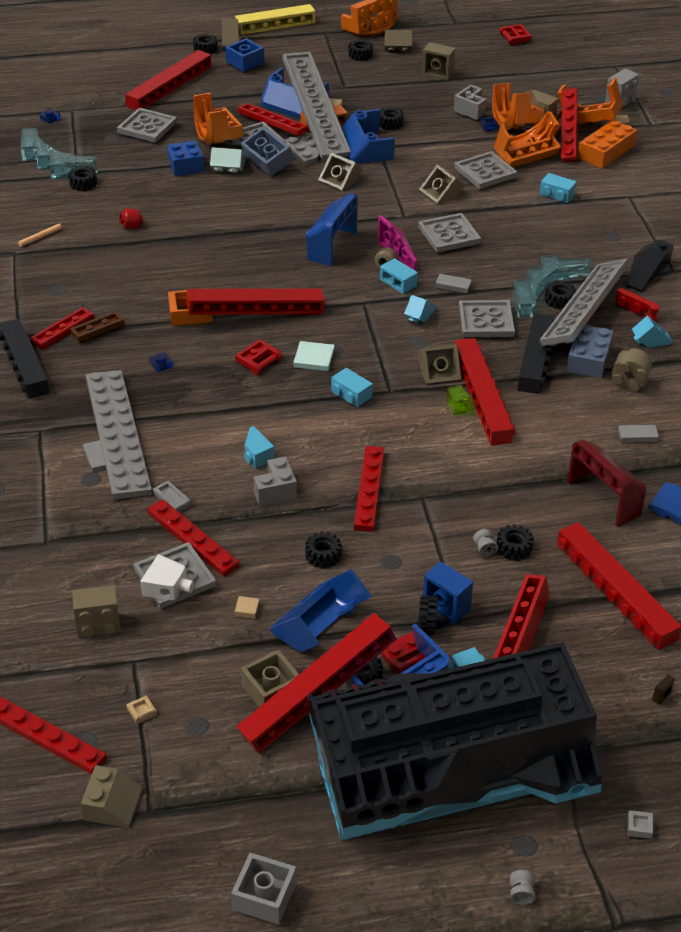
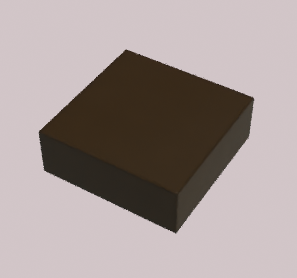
(663, 689)

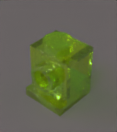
(459, 400)

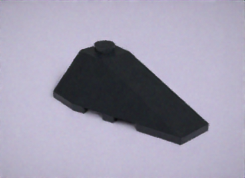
(648, 264)

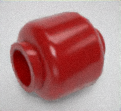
(130, 218)

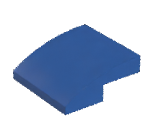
(668, 502)

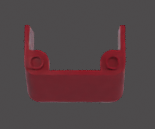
(591, 458)

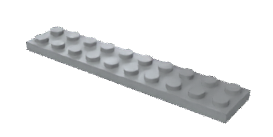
(316, 105)
(584, 303)
(118, 435)

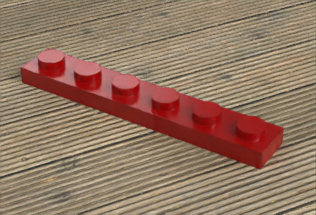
(273, 119)
(569, 125)
(369, 489)
(187, 532)
(50, 737)

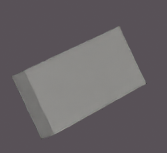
(453, 283)
(638, 433)
(94, 455)
(172, 496)

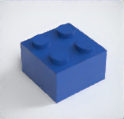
(244, 54)
(185, 158)
(452, 590)

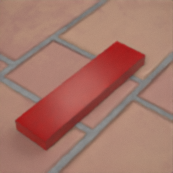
(61, 328)

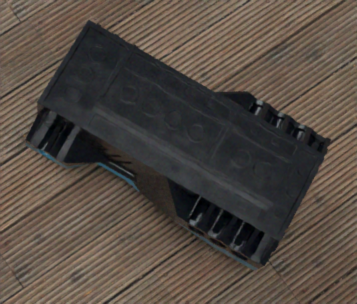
(456, 740)

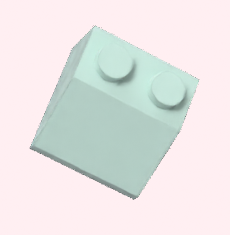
(227, 159)

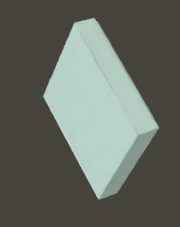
(314, 356)

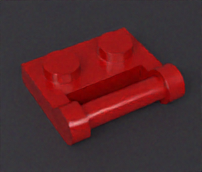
(519, 32)
(256, 352)
(401, 650)

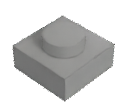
(640, 824)

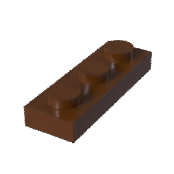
(97, 326)

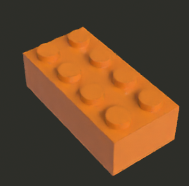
(607, 143)

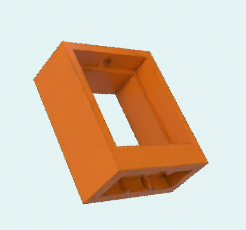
(181, 317)

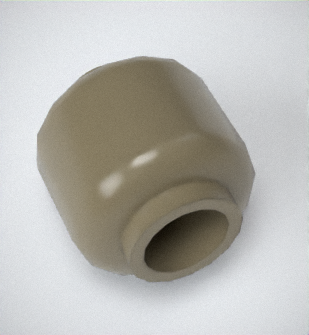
(384, 256)

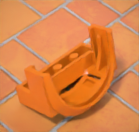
(362, 11)
(515, 111)
(599, 112)
(214, 124)
(522, 148)

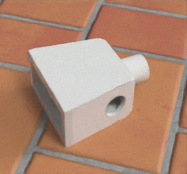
(165, 579)

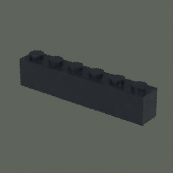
(535, 356)
(23, 359)

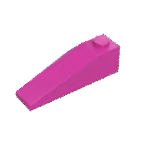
(391, 236)

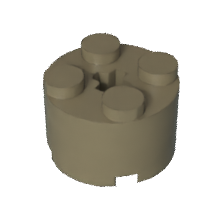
(631, 369)

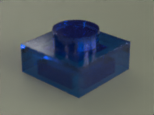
(49, 116)
(489, 123)
(160, 362)

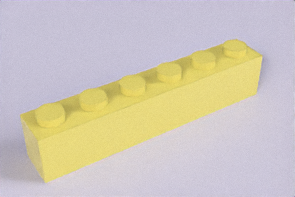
(276, 19)

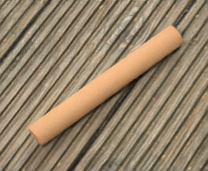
(39, 235)

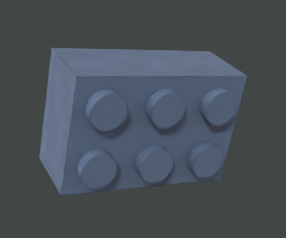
(267, 151)
(590, 351)

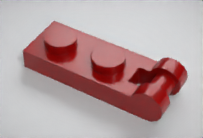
(637, 304)

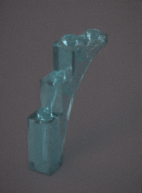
(47, 158)
(550, 269)

